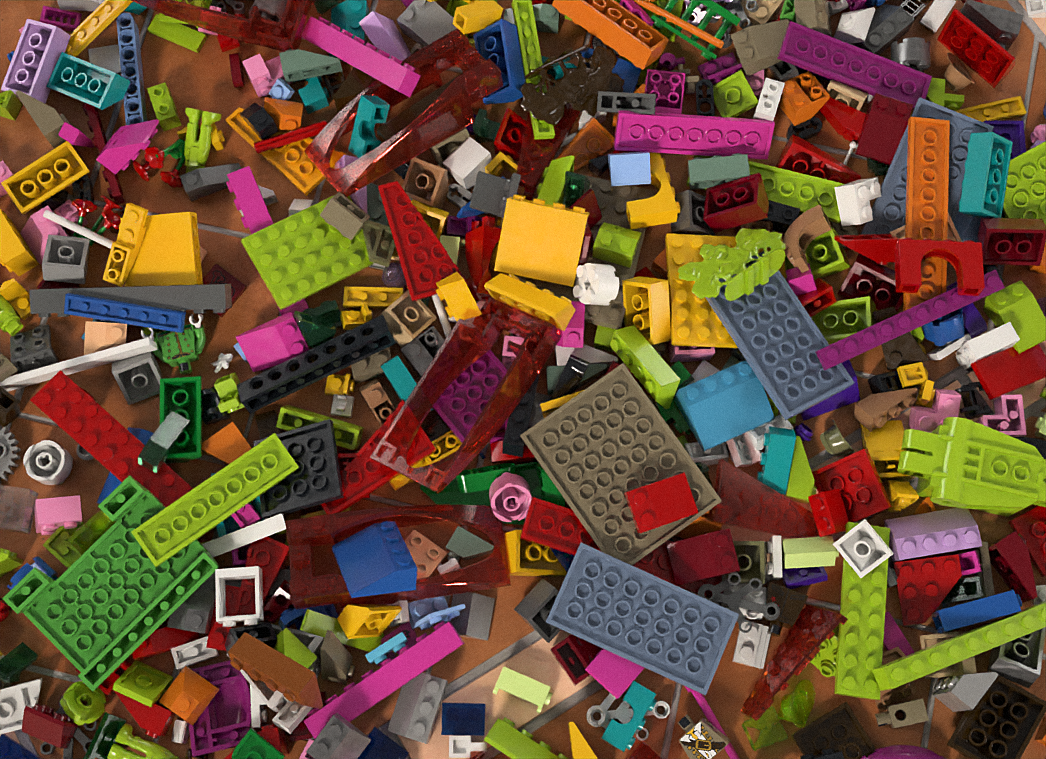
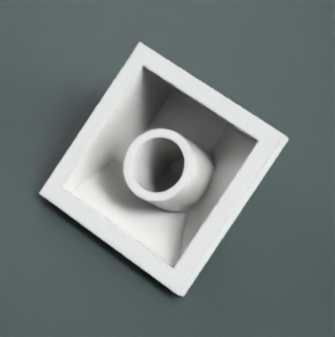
(854, 25)

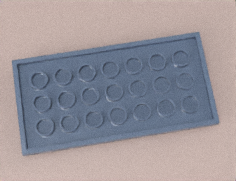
(890, 208)
(780, 344)
(642, 618)

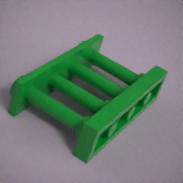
(712, 9)

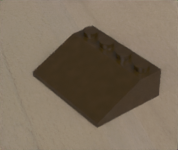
(999, 723)

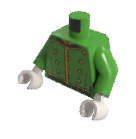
(180, 348)

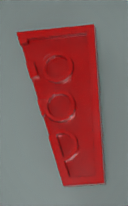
(269, 556)

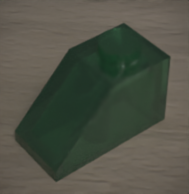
(315, 328)

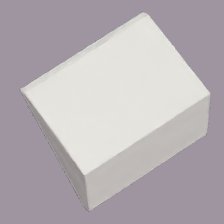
(467, 162)
(863, 548)

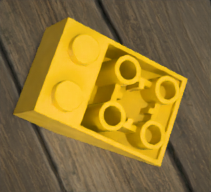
(885, 448)

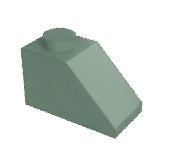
(467, 545)

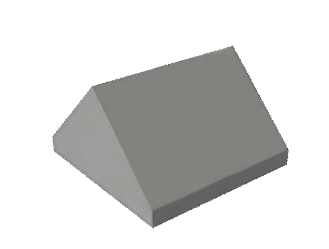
(476, 617)

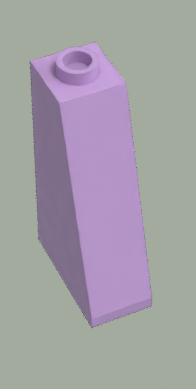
(385, 35)

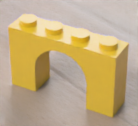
(476, 15)
(659, 208)

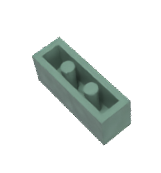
(716, 170)

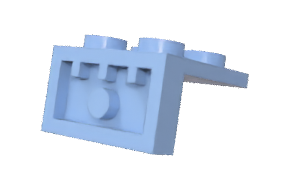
(430, 611)

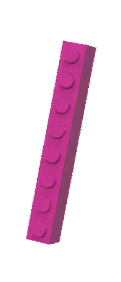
(361, 56)
(255, 212)
(388, 678)

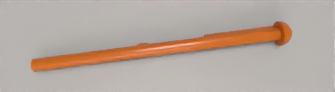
(681, 23)

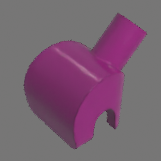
(669, 61)

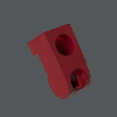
(278, 602)

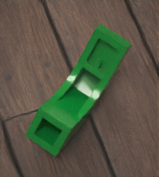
(673, 413)

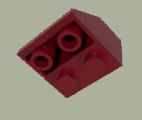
(48, 726)

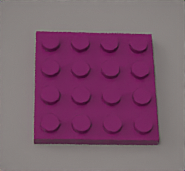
(469, 394)

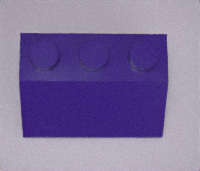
(838, 400)

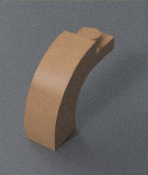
(800, 234)

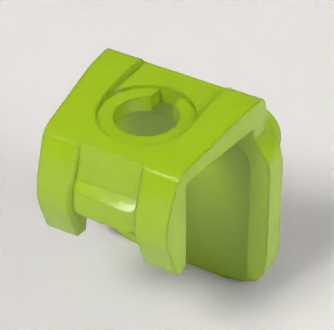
(827, 656)

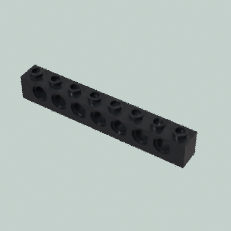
(316, 364)

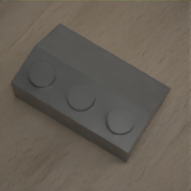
(886, 27)

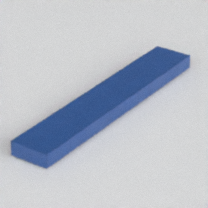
(124, 312)

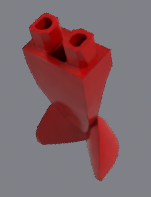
(479, 248)

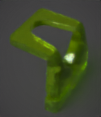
(770, 729)

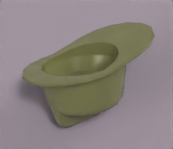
(834, 442)

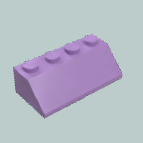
(35, 59)
(932, 533)

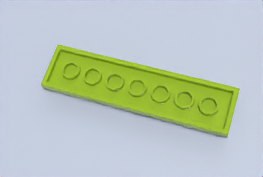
(796, 189)
(215, 500)
(863, 633)

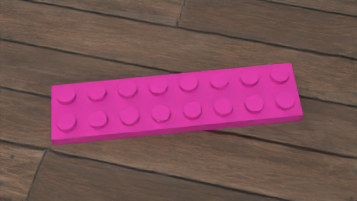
(693, 134)

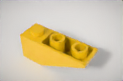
(900, 494)

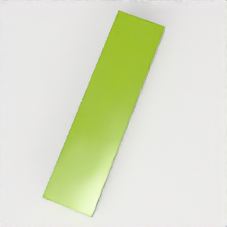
(319, 623)

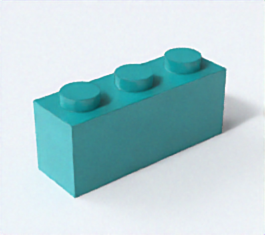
(777, 458)

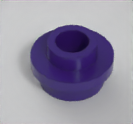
(803, 432)

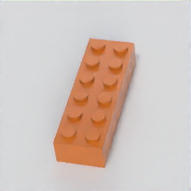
(616, 29)

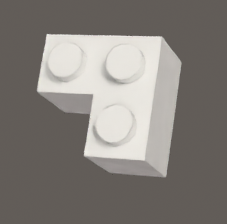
(854, 200)

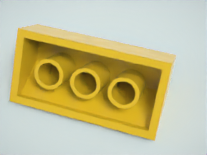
(45, 177)
(531, 299)

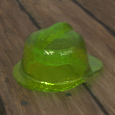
(798, 704)

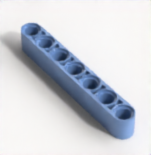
(130, 67)

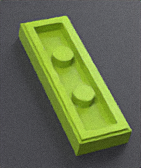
(177, 34)

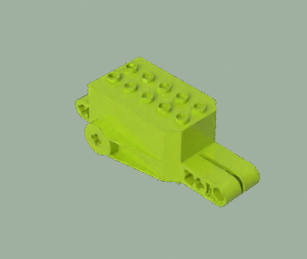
(974, 467)

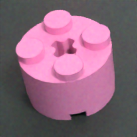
(510, 497)

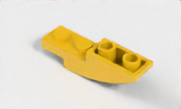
(126, 248)
(444, 445)

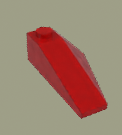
(810, 160)

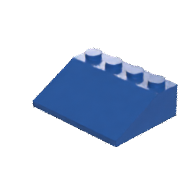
(376, 561)

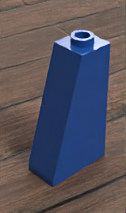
(977, 611)

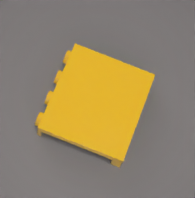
(541, 240)
(168, 252)

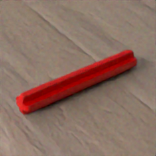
(289, 137)

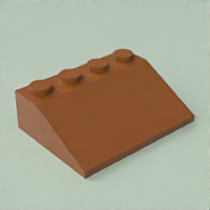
(276, 671)

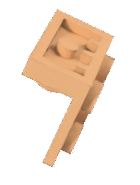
(424, 553)

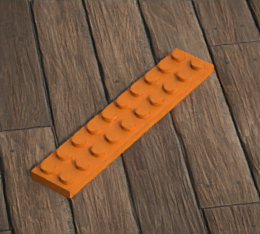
(927, 199)

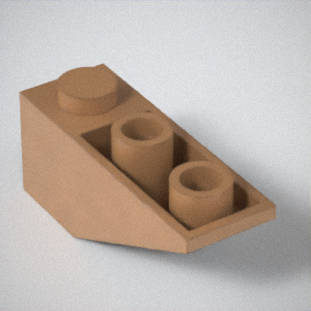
(377, 400)
(881, 407)

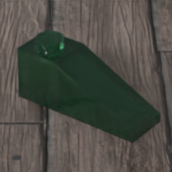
(574, 187)
(162, 441)

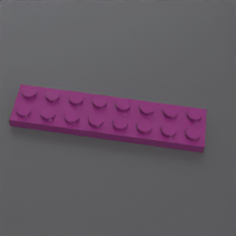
(852, 65)

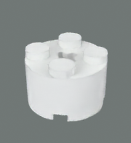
(596, 284)
(59, 461)

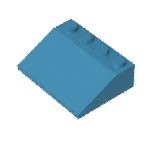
(724, 405)

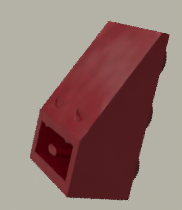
(574, 656)

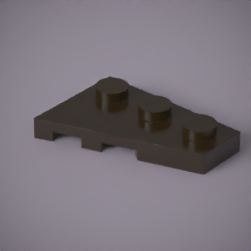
(901, 350)

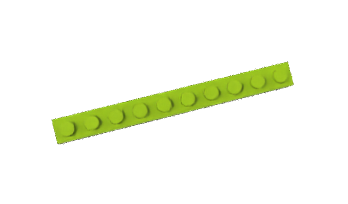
(961, 647)

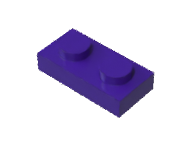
(801, 577)

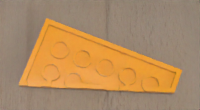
(287, 159)

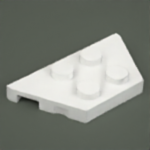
(13, 702)

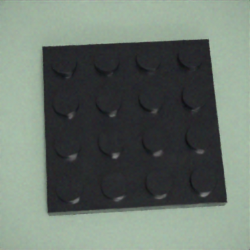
(318, 472)

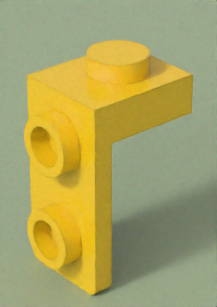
(216, 136)

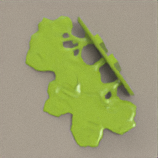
(725, 262)

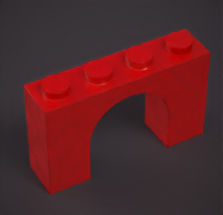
(963, 256)

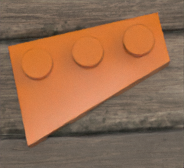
(589, 143)

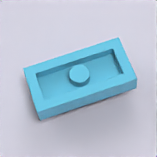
(394, 644)

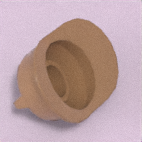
(956, 74)

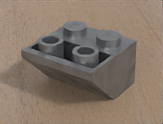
(422, 350)

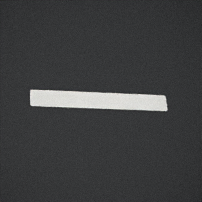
(245, 535)

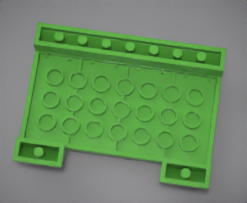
(113, 591)

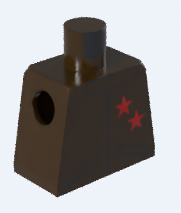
(790, 606)

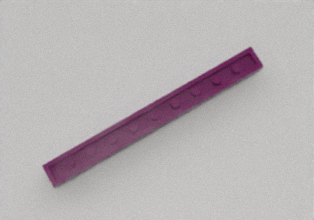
(903, 323)

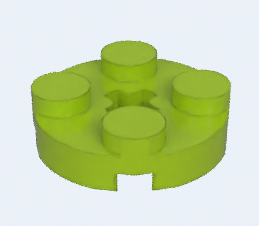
(76, 710)

